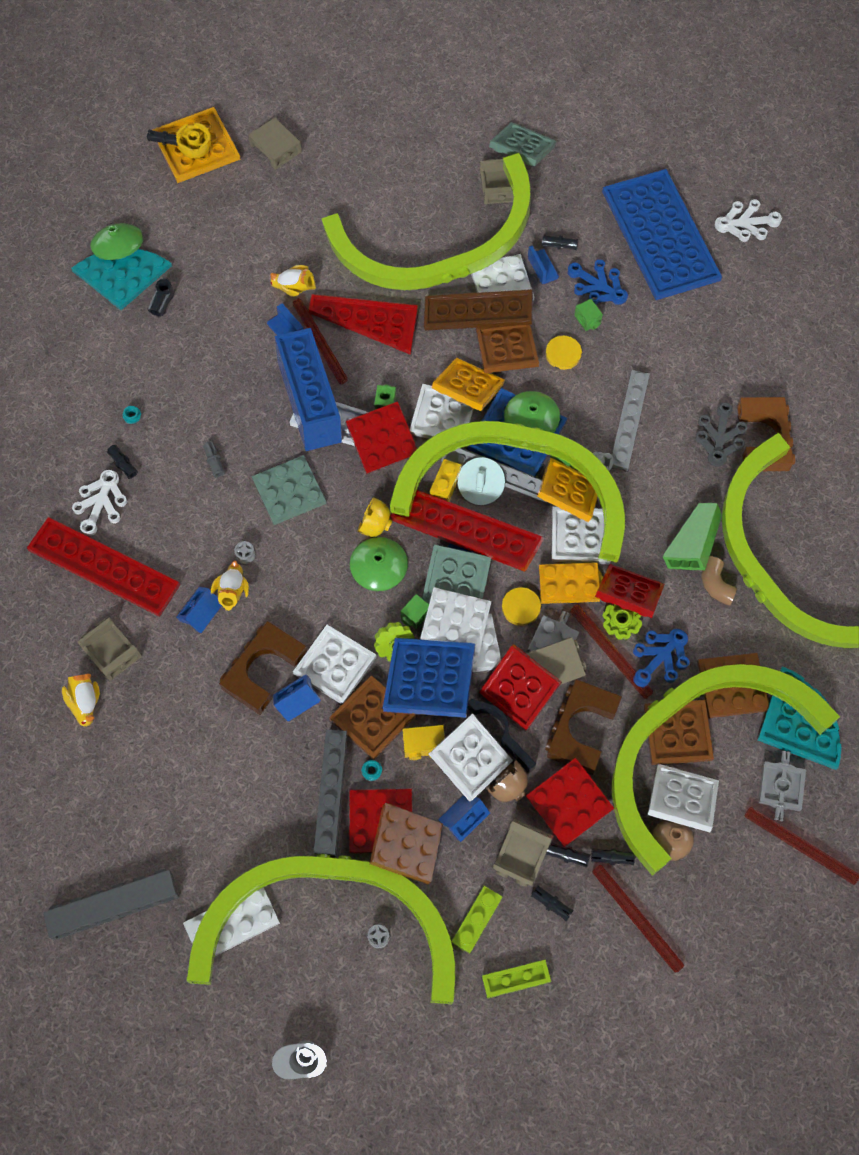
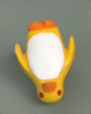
(294, 280)
(230, 586)
(81, 698)

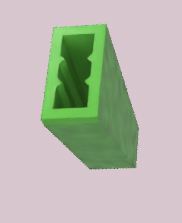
(695, 540)

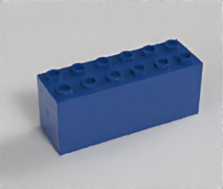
(308, 389)

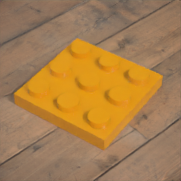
(468, 384)
(568, 490)

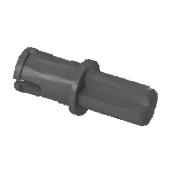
(213, 459)

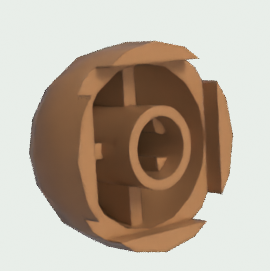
(509, 784)
(674, 838)

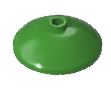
(116, 241)
(546, 414)
(378, 574)

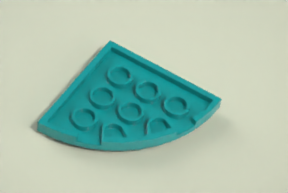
(122, 278)
(791, 732)

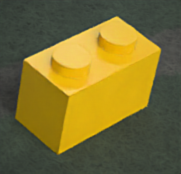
(446, 480)
(421, 740)

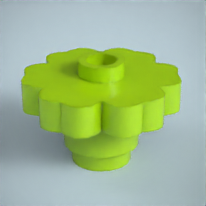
(621, 630)
(386, 636)

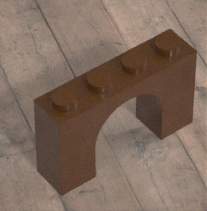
(268, 640)
(582, 698)

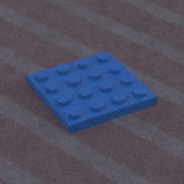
(514, 457)
(429, 677)

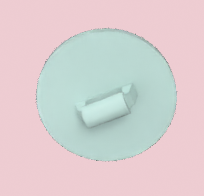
(481, 481)

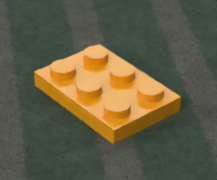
(568, 583)

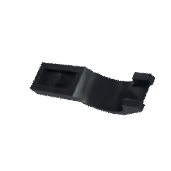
(507, 741)

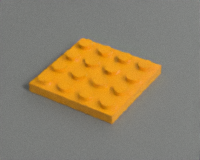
(220, 153)

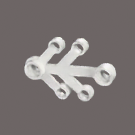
(747, 222)
(99, 500)

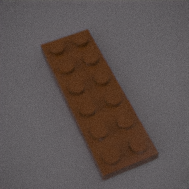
(478, 310)

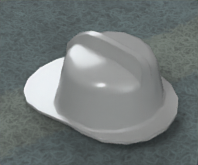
(299, 1060)

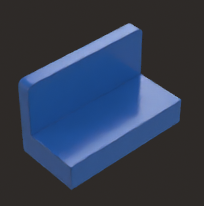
(542, 265)
(284, 321)
(200, 609)
(295, 698)
(464, 817)

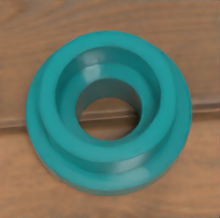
(131, 410)
(371, 764)

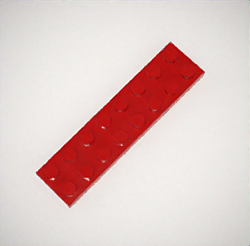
(471, 530)
(103, 566)

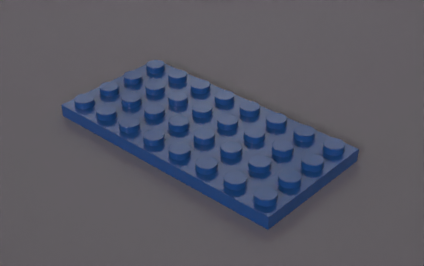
(661, 234)

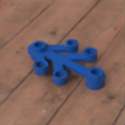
(598, 284)
(663, 654)

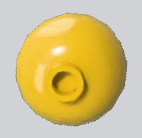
(194, 140)
(375, 519)

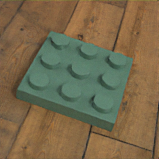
(518, 139)
(288, 490)
(456, 572)

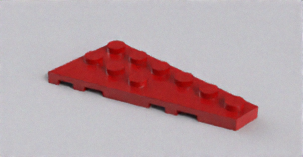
(381, 321)

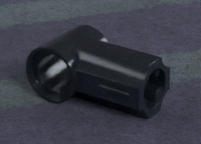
(161, 298)

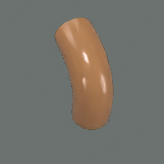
(714, 584)

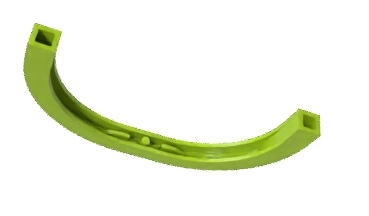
(447, 269)
(524, 438)
(751, 570)
(785, 687)
(324, 867)

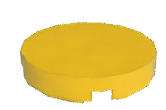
(563, 352)
(521, 606)

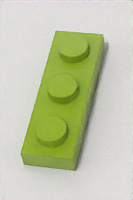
(477, 919)
(516, 979)

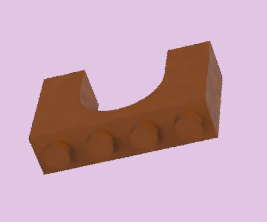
(774, 413)

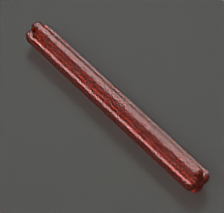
(320, 341)
(609, 649)
(802, 845)
(638, 918)

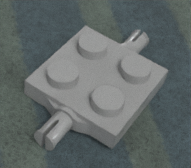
(551, 631)
(782, 786)

